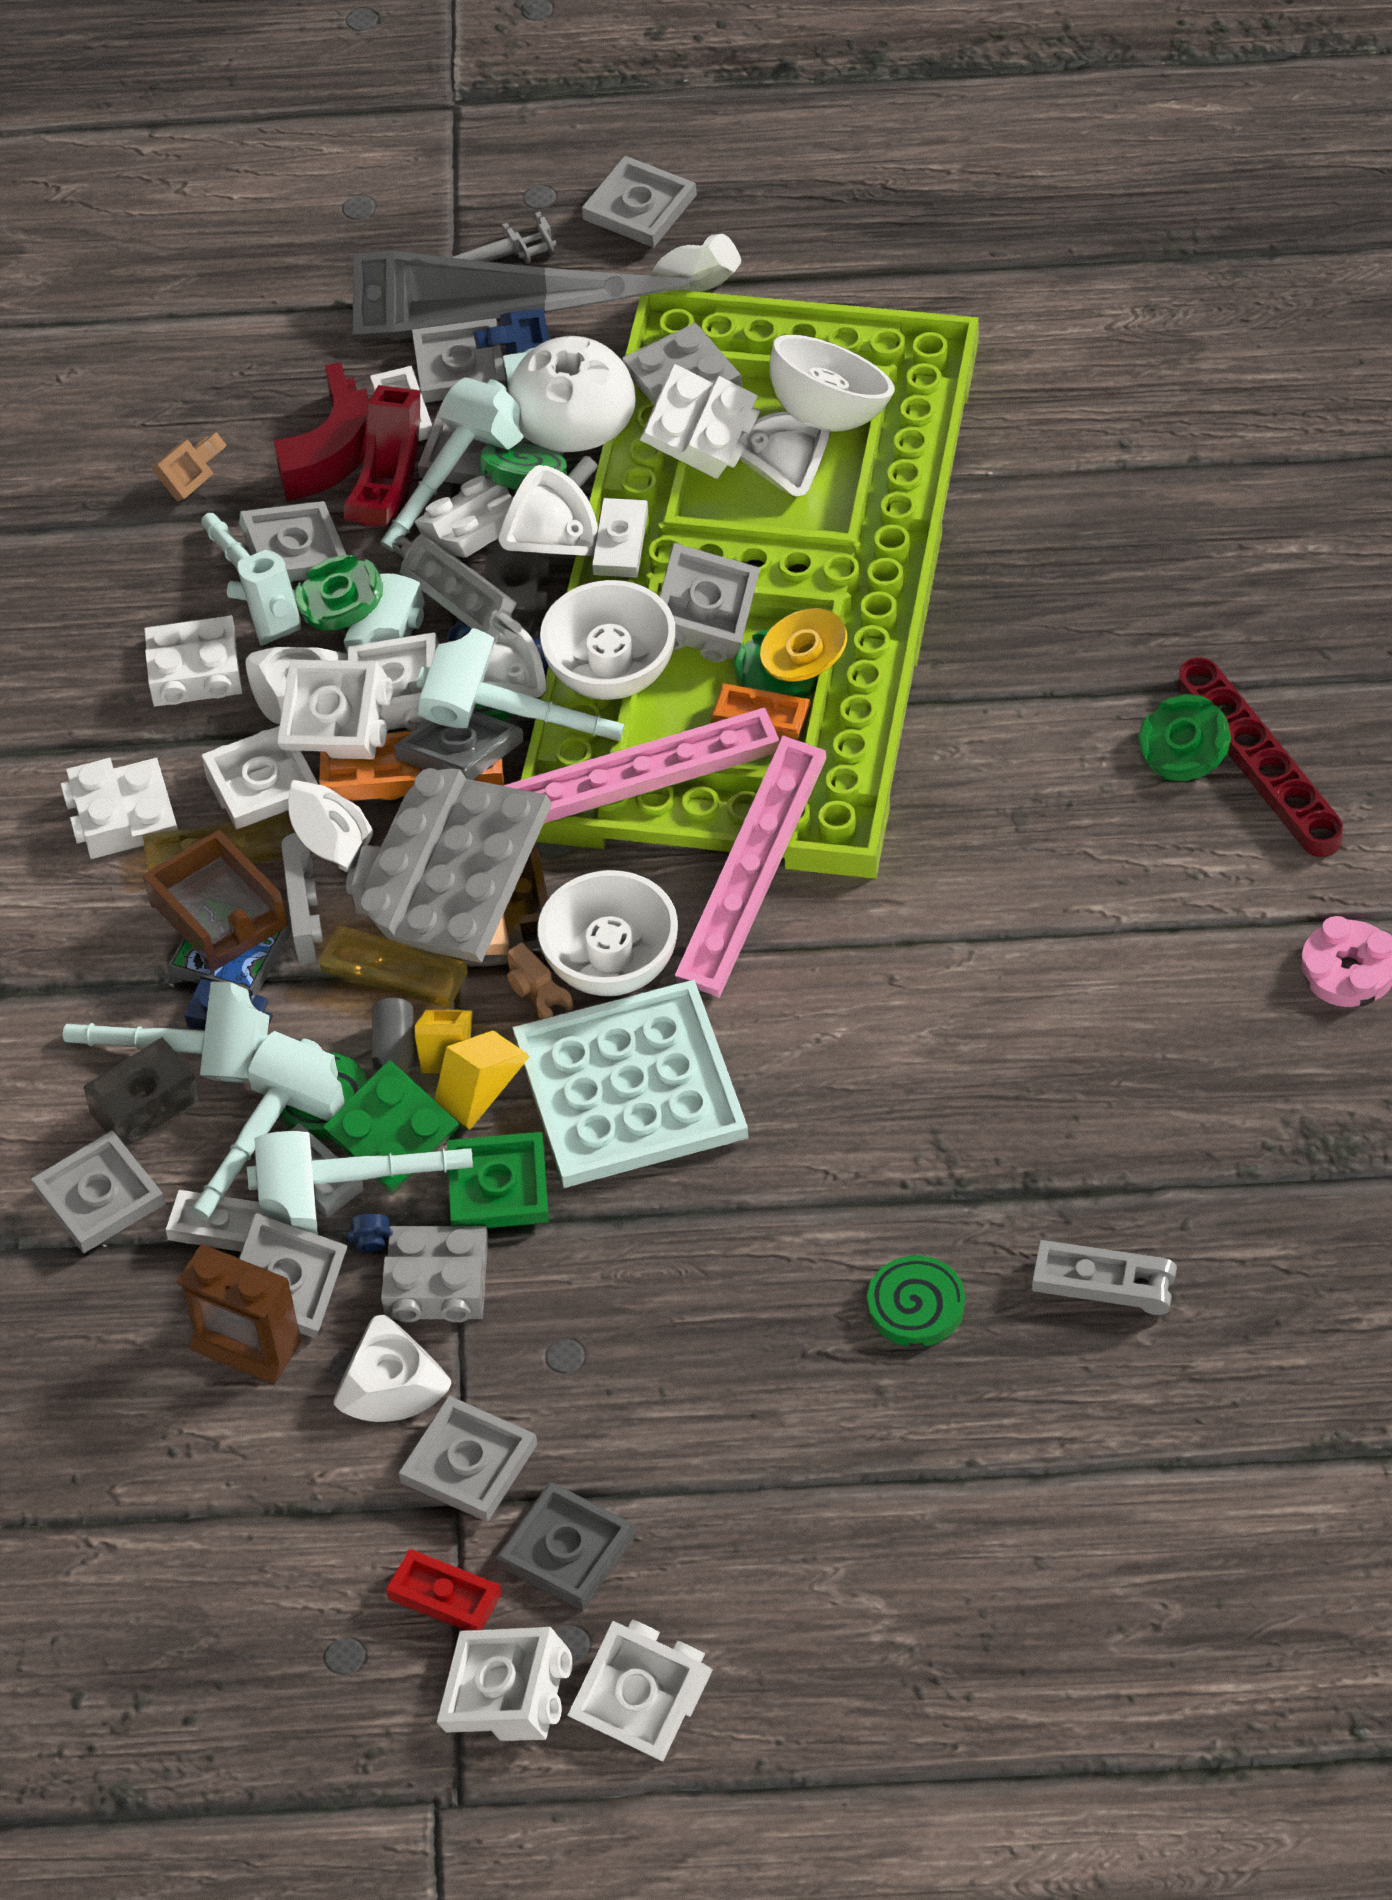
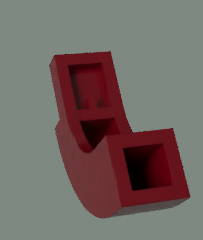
(332, 450)
(388, 458)

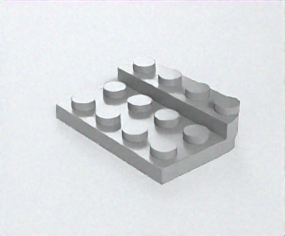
(452, 862)

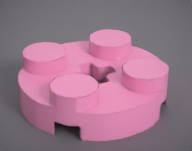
(1348, 939)

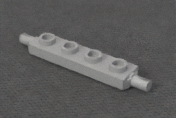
(457, 587)

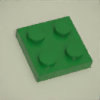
(392, 1118)
(503, 1185)

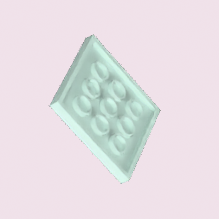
(630, 1083)

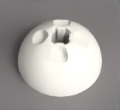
(826, 383)
(572, 394)
(608, 638)
(608, 932)

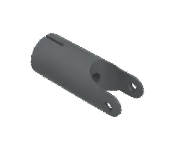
(393, 1034)

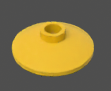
(803, 644)

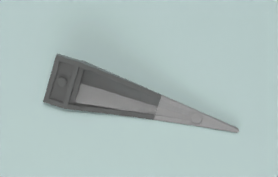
(422, 291)

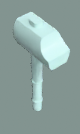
(471, 412)
(263, 582)
(393, 618)
(456, 684)
(227, 1045)
(286, 1075)
(288, 1175)

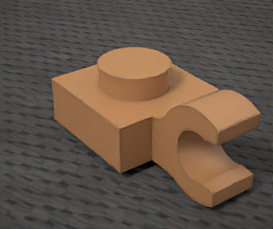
(186, 466)
(532, 978)

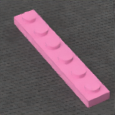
(655, 764)
(751, 866)

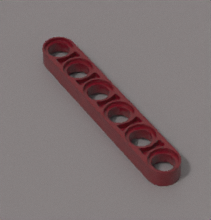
(1266, 752)

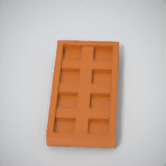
(382, 776)

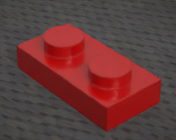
(443, 1591)

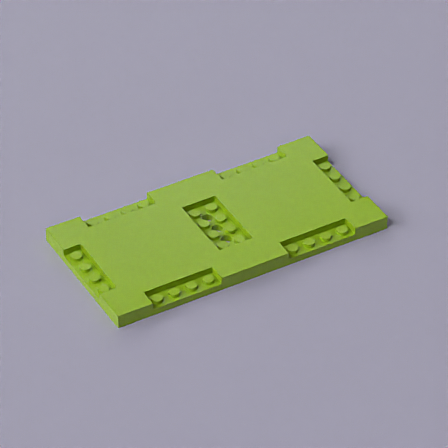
(870, 556)

